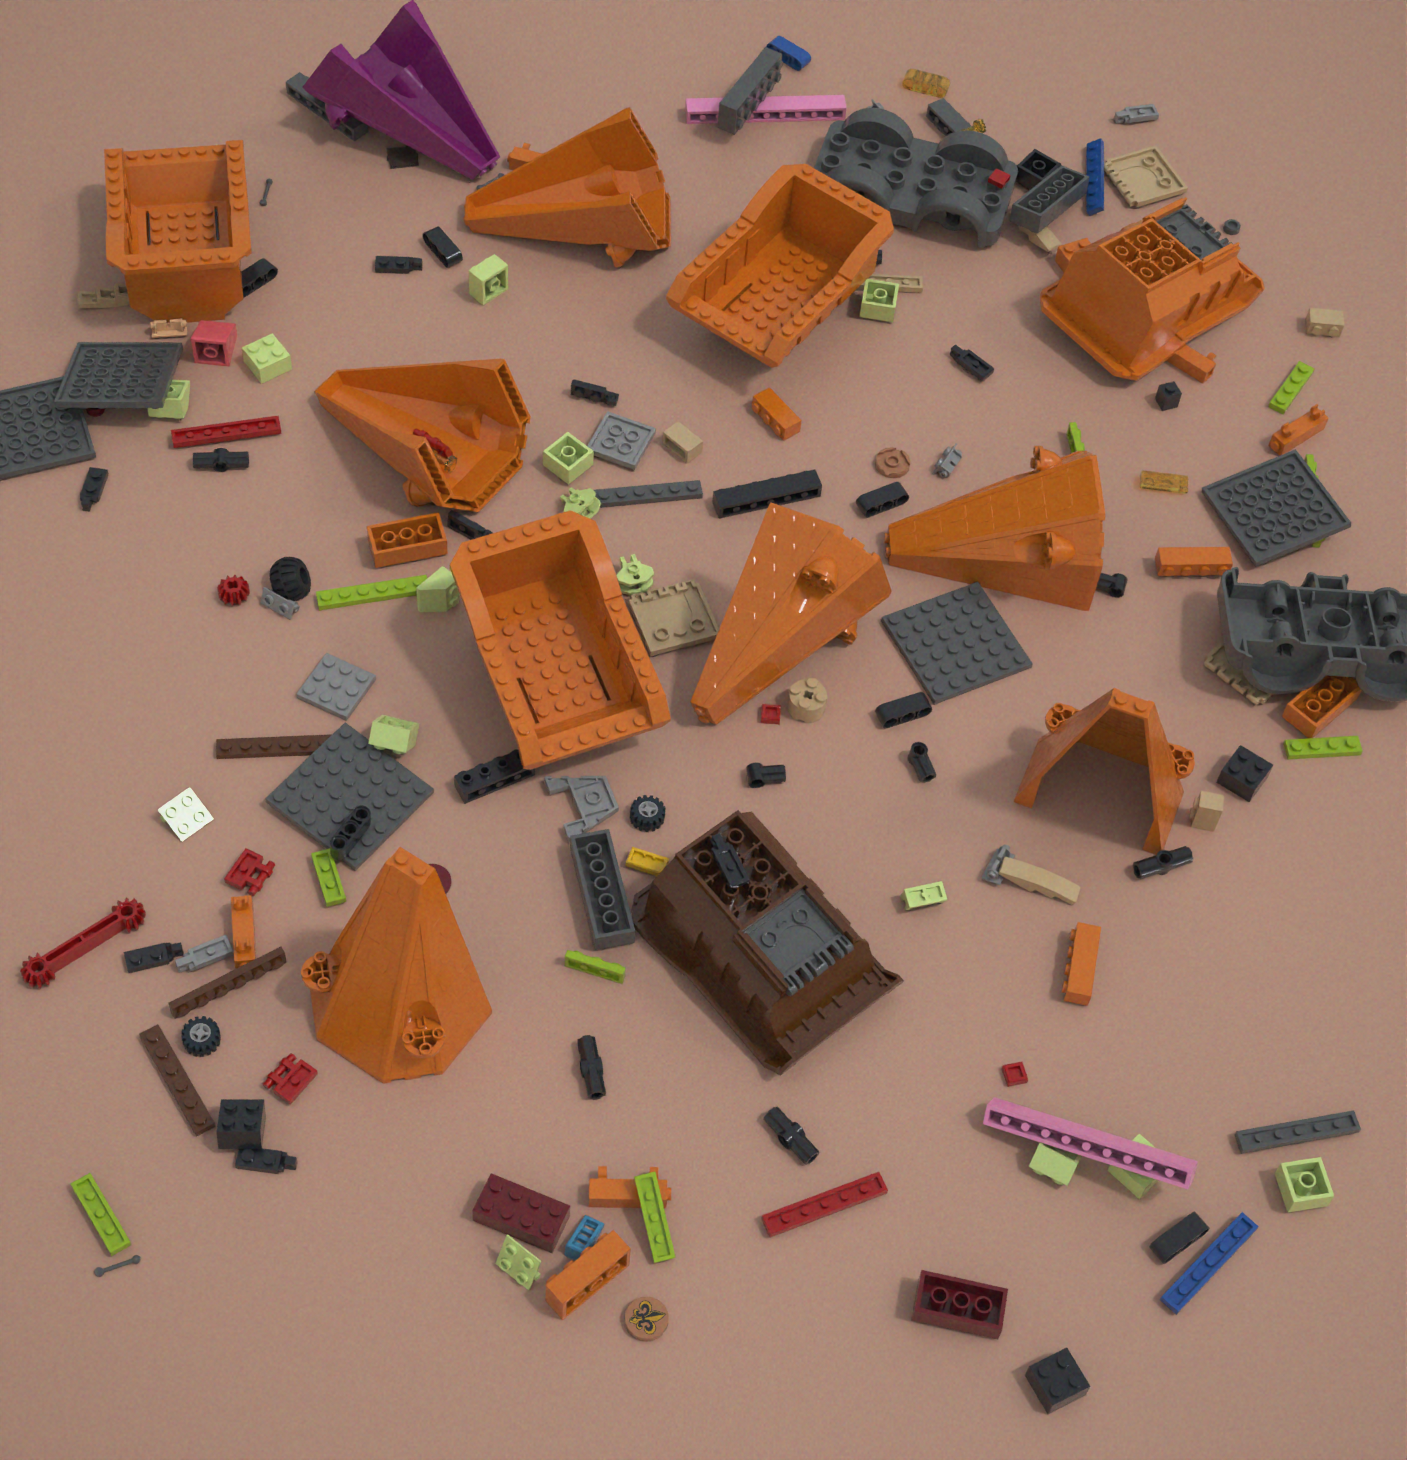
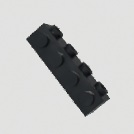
(491, 776)

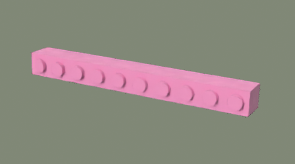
(773, 109)
(1090, 1143)

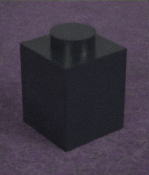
(1168, 396)

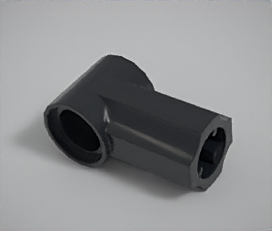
(1113, 584)
(921, 762)
(759, 774)

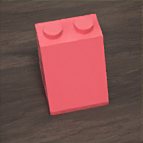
(214, 342)

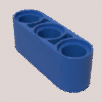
(791, 53)

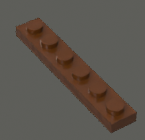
(268, 746)
(227, 982)
(177, 1080)

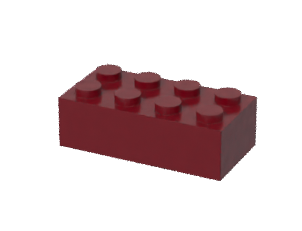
(521, 1213)
(959, 1304)

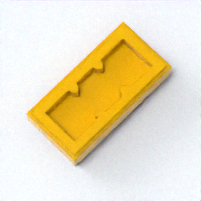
(646, 861)

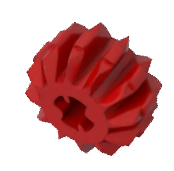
(233, 590)

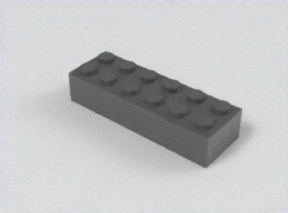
(750, 91)
(1049, 199)
(602, 889)

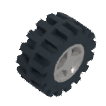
(654, 810)
(195, 1031)

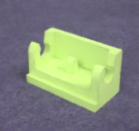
(924, 895)

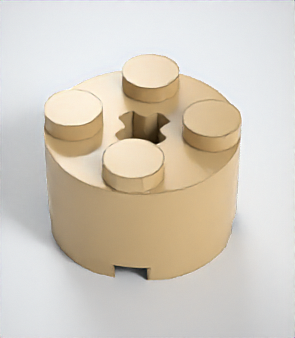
(807, 700)

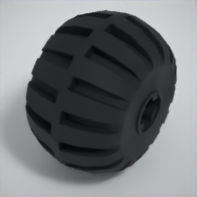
(290, 578)

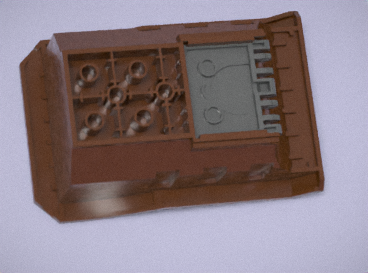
(765, 953)

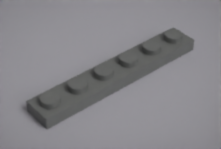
(649, 493)
(1297, 1131)

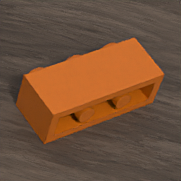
(776, 414)

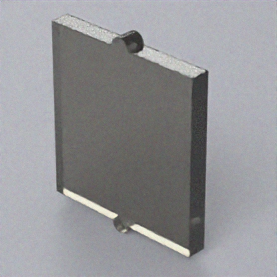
(402, 157)

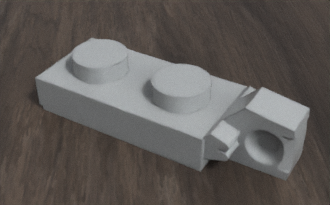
(1136, 114)
(205, 954)

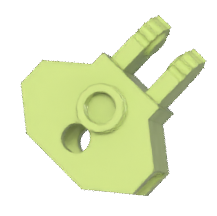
(582, 502)
(634, 575)

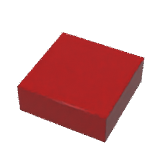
(999, 178)
(770, 714)
(1014, 1074)

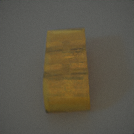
(926, 83)

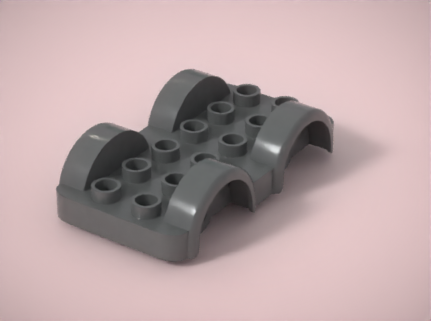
(920, 178)
(1298, 635)

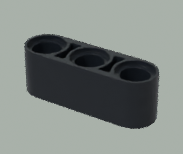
(442, 246)
(257, 276)
(882, 499)
(903, 710)
(353, 824)
(1179, 1237)

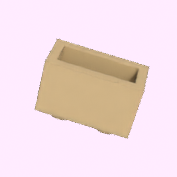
(1324, 322)
(682, 442)
(1206, 810)

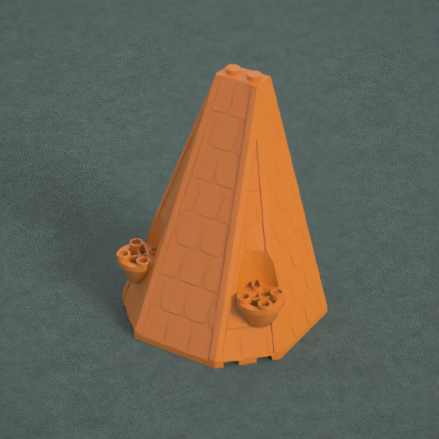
(583, 192)
(462, 403)
(1017, 536)
(791, 599)
(1125, 729)
(398, 979)

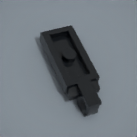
(397, 264)
(971, 362)
(594, 392)
(93, 487)
(465, 526)
(728, 863)
(152, 956)
(265, 1160)

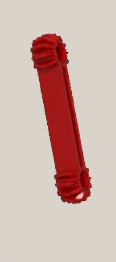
(83, 943)

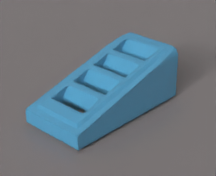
(573, 1248)

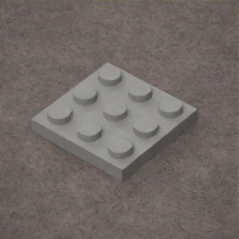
(621, 440)
(336, 686)

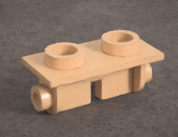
(176, 327)

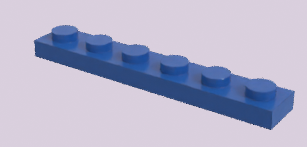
(1095, 171)
(1209, 1263)

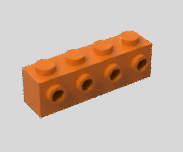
(1193, 561)
(1082, 963)

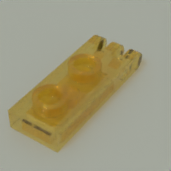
(1164, 482)

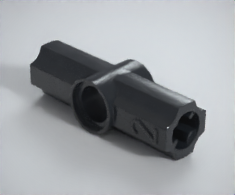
(221, 459)
(1171, 859)
(591, 1067)
(791, 1135)

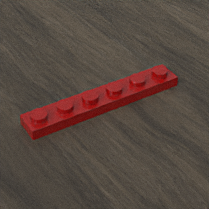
(226, 431)
(824, 1204)

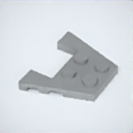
(592, 798)

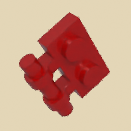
(435, 443)
(244, 869)
(294, 1082)

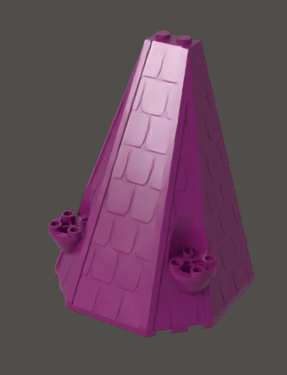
(406, 93)

